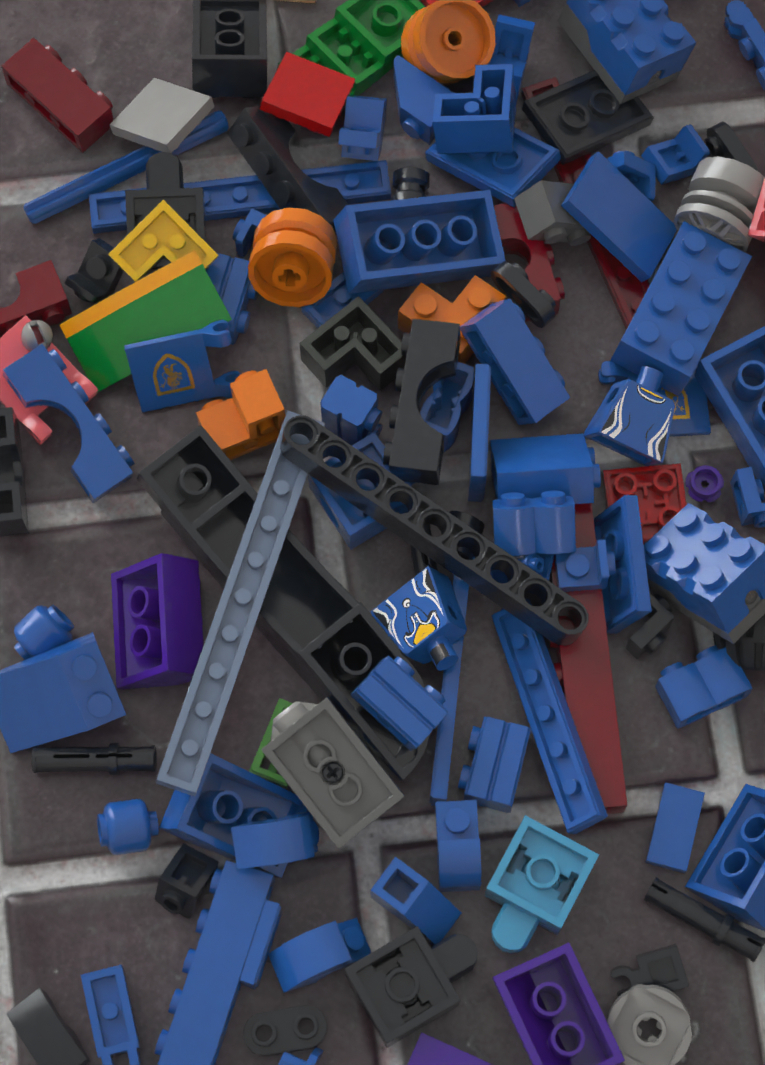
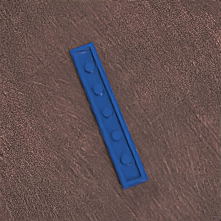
(449, 691)
(550, 723)

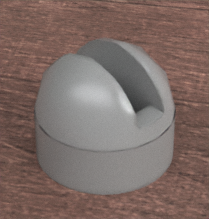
(28, 338)

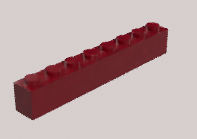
(588, 682)

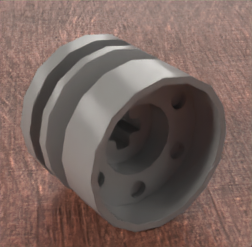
(722, 200)

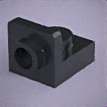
(97, 274)
(185, 880)

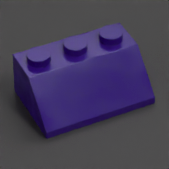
(157, 622)
(557, 1011)

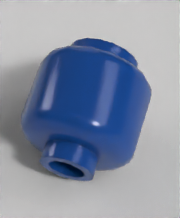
(42, 631)
(127, 826)

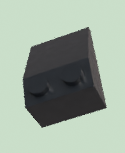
(229, 48)

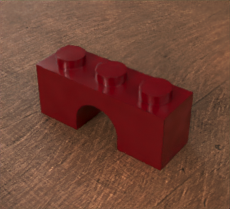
(534, 252)
(39, 298)

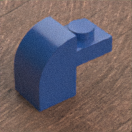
(513, 45)
(363, 127)
(275, 840)
(458, 846)
(318, 953)

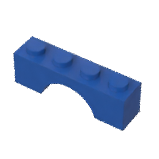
(40, 382)

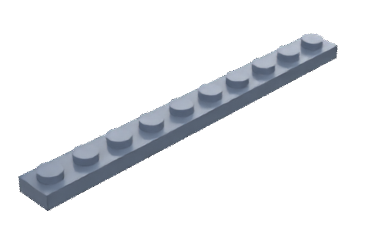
(233, 622)

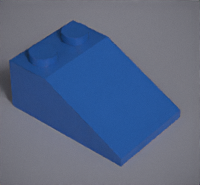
(57, 695)
(224, 800)

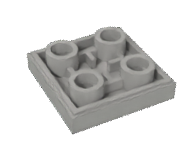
(162, 115)

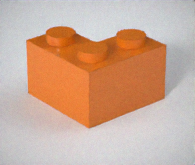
(431, 306)
(248, 418)

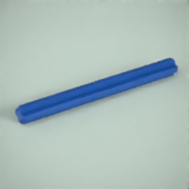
(116, 172)

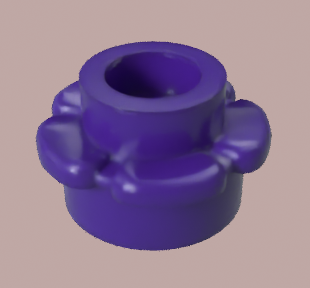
(704, 474)

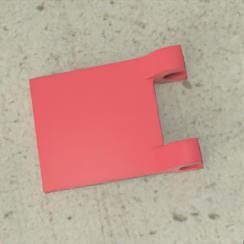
(10, 351)

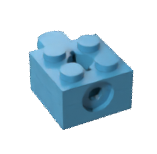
(536, 884)

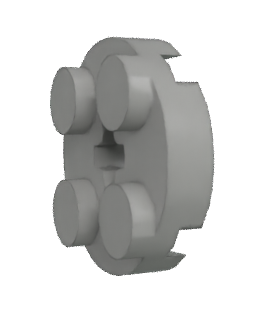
(672, 1018)

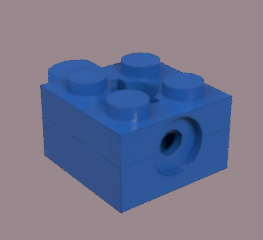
(349, 520)

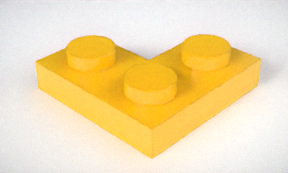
(158, 236)

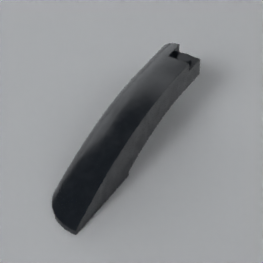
(305, 609)

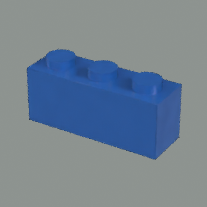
(516, 361)

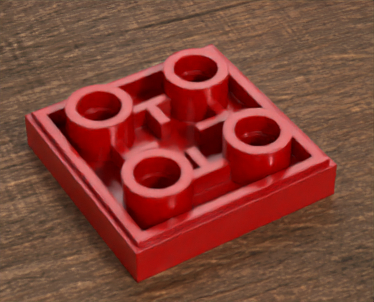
(307, 94)
(658, 492)

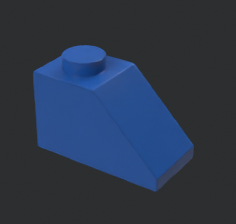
(415, 99)

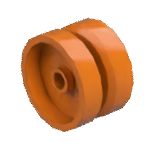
(449, 40)
(293, 257)

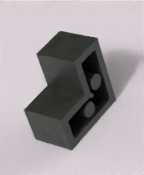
(351, 339)

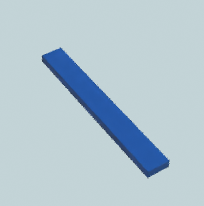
(238, 195)

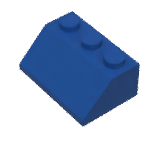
(734, 863)

